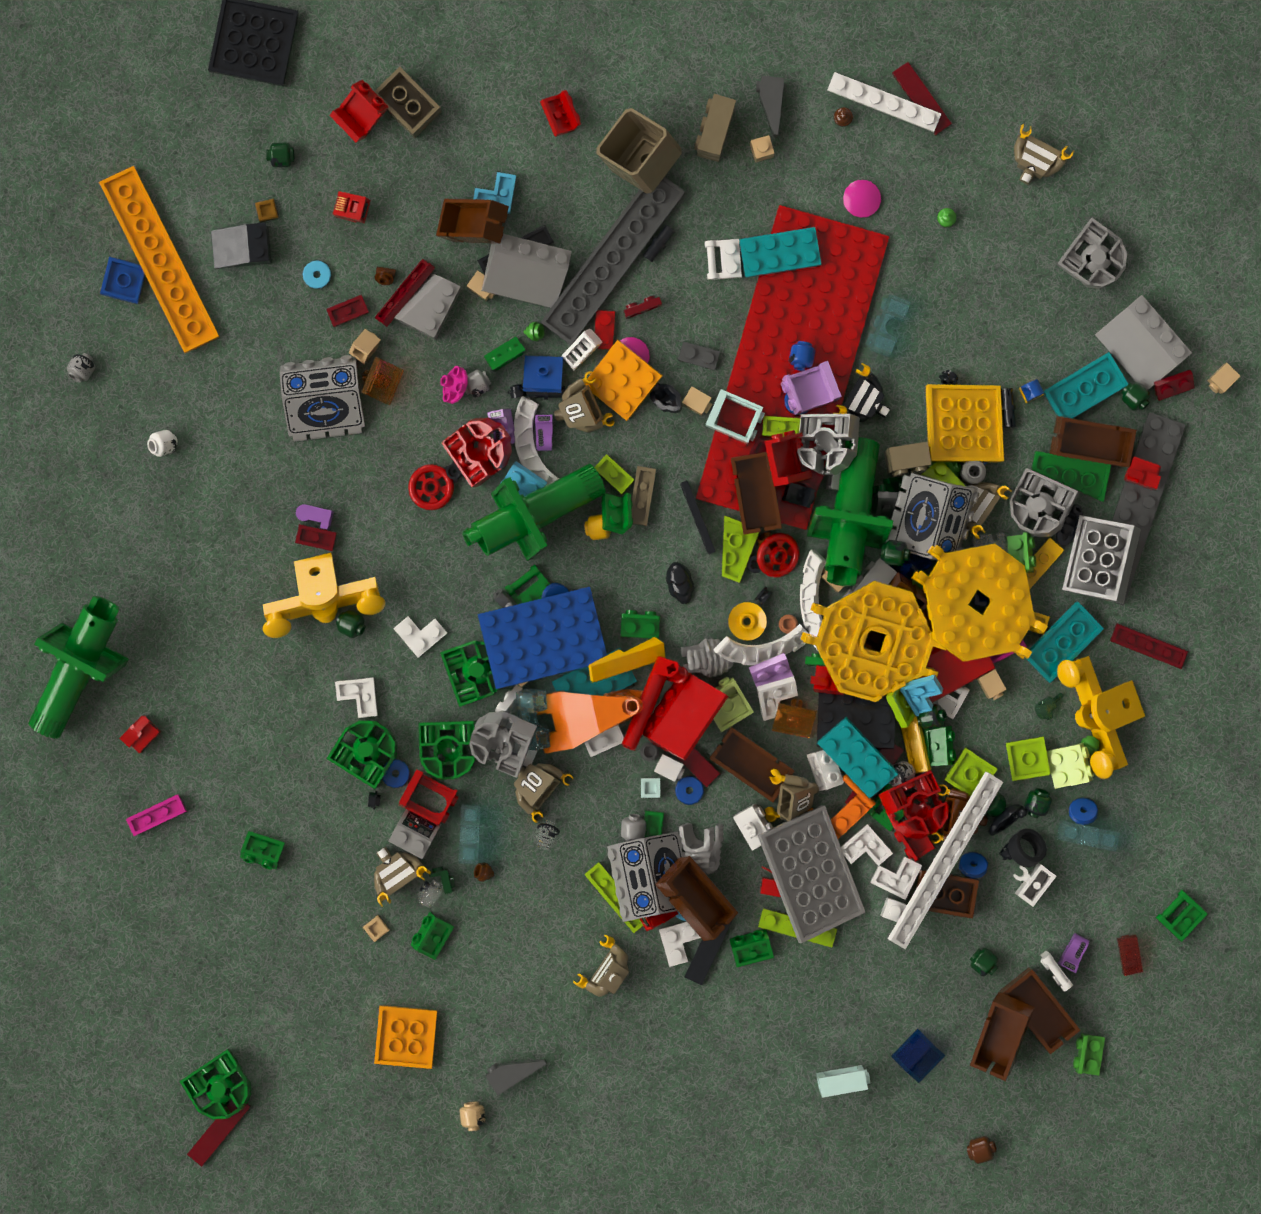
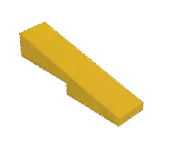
(621, 662)

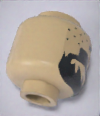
(472, 1116)

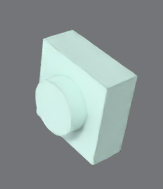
(650, 787)

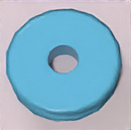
(311, 268)

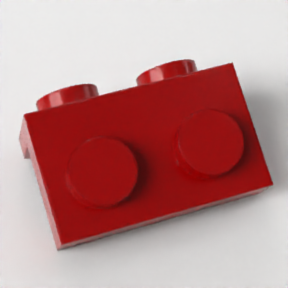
(561, 113)
(915, 847)

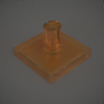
(381, 380)
(794, 719)

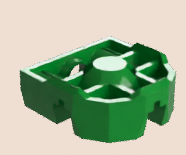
(469, 667)
(344, 753)
(434, 764)
(197, 1085)

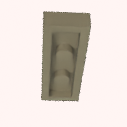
(642, 494)

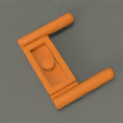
(852, 811)

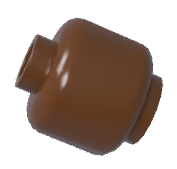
(981, 1149)

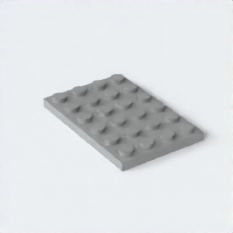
(811, 874)

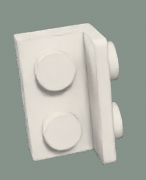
(824, 770)

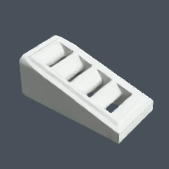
(590, 340)

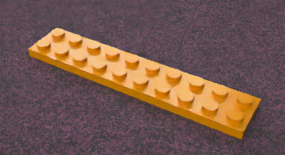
(159, 259)

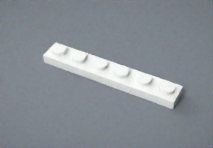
(884, 102)

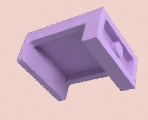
(811, 388)

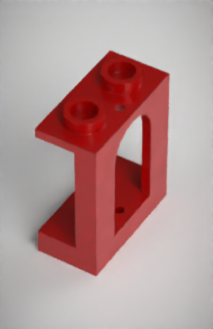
(448, 793)

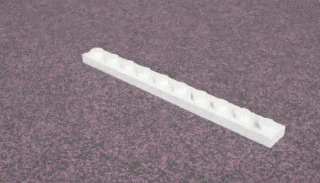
(945, 860)

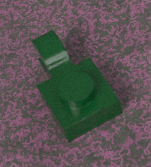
(889, 485)

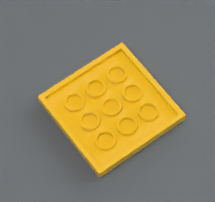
(964, 423)

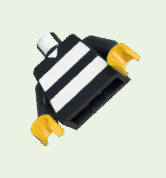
(865, 397)

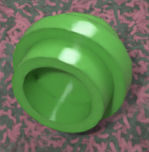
(946, 217)
(534, 331)
(1091, 743)

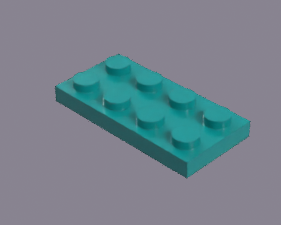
(780, 252)
(1086, 387)
(1063, 641)
(579, 682)
(857, 757)

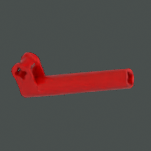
(662, 671)

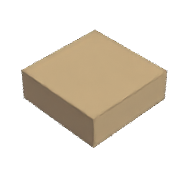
(376, 928)

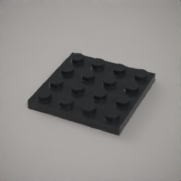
(253, 41)
(871, 718)

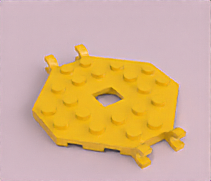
(960, 626)
(845, 630)

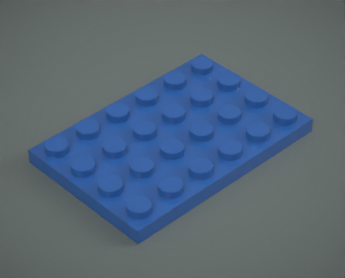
(542, 637)

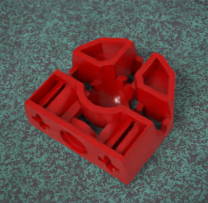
(487, 450)
(916, 814)

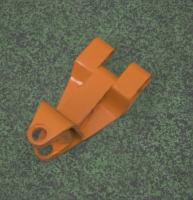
(584, 716)

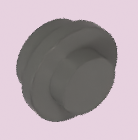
(649, 751)

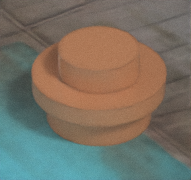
(787, 623)

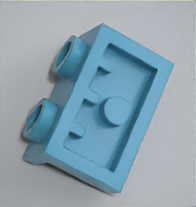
(525, 479)

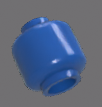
(802, 355)

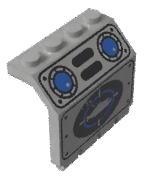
(321, 398)
(932, 514)
(637, 869)

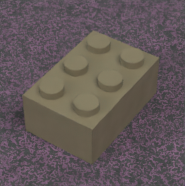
(408, 102)
(715, 127)
(907, 458)

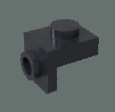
(799, 495)

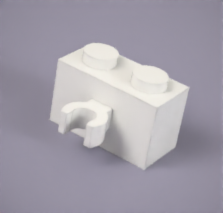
(751, 824)
(1034, 883)

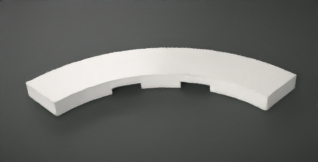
(524, 440)
(810, 590)
(756, 654)

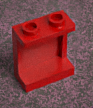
(359, 111)
(784, 459)

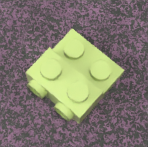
(734, 708)
(1070, 765)

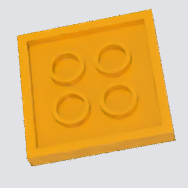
(623, 380)
(405, 1037)

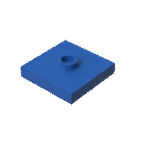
(123, 280)
(543, 374)

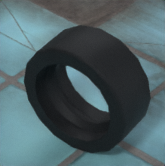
(1035, 840)

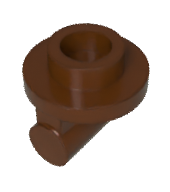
(385, 276)

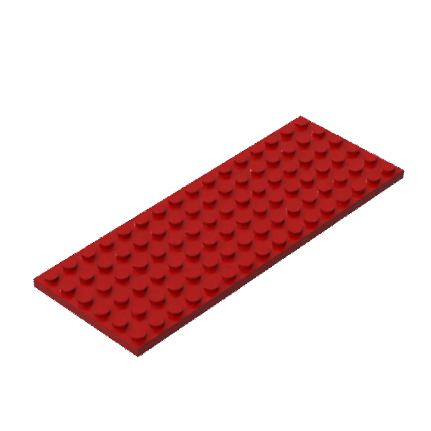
(809, 305)

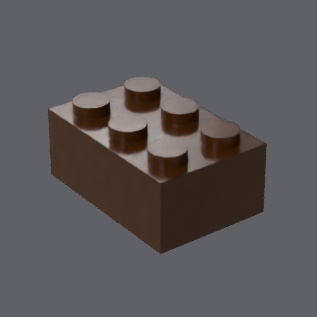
(956, 895)

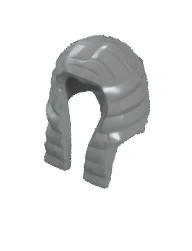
(704, 659)
(705, 853)

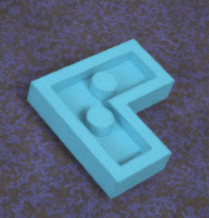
(502, 192)
(918, 693)

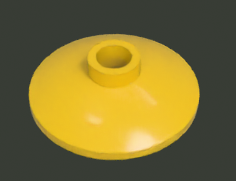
(750, 611)

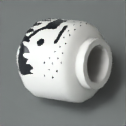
(162, 443)

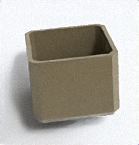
(639, 150)

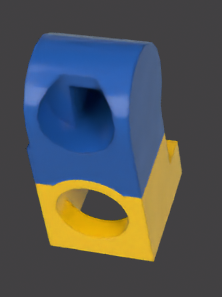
(1031, 391)

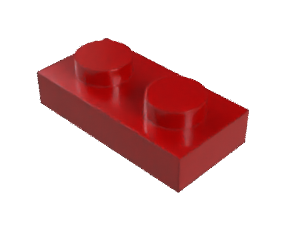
(605, 328)

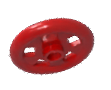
(419, 475)
(764, 549)

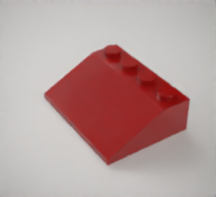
(954, 672)
(684, 716)

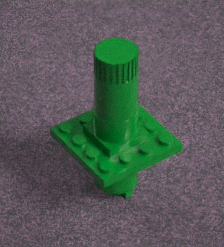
(523, 516)
(850, 523)
(79, 655)

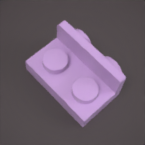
(771, 670)

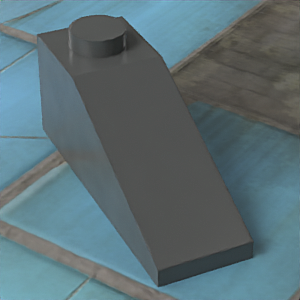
(770, 97)
(508, 1074)

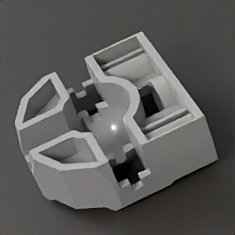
(1094, 234)
(825, 438)
(1031, 485)
(490, 735)

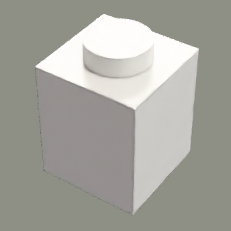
(669, 768)
(892, 909)

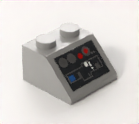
(414, 834)

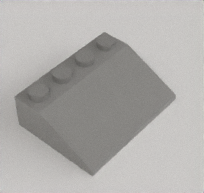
(526, 270)
(1143, 343)
(1101, 559)

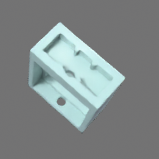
(717, 407)
(843, 1081)

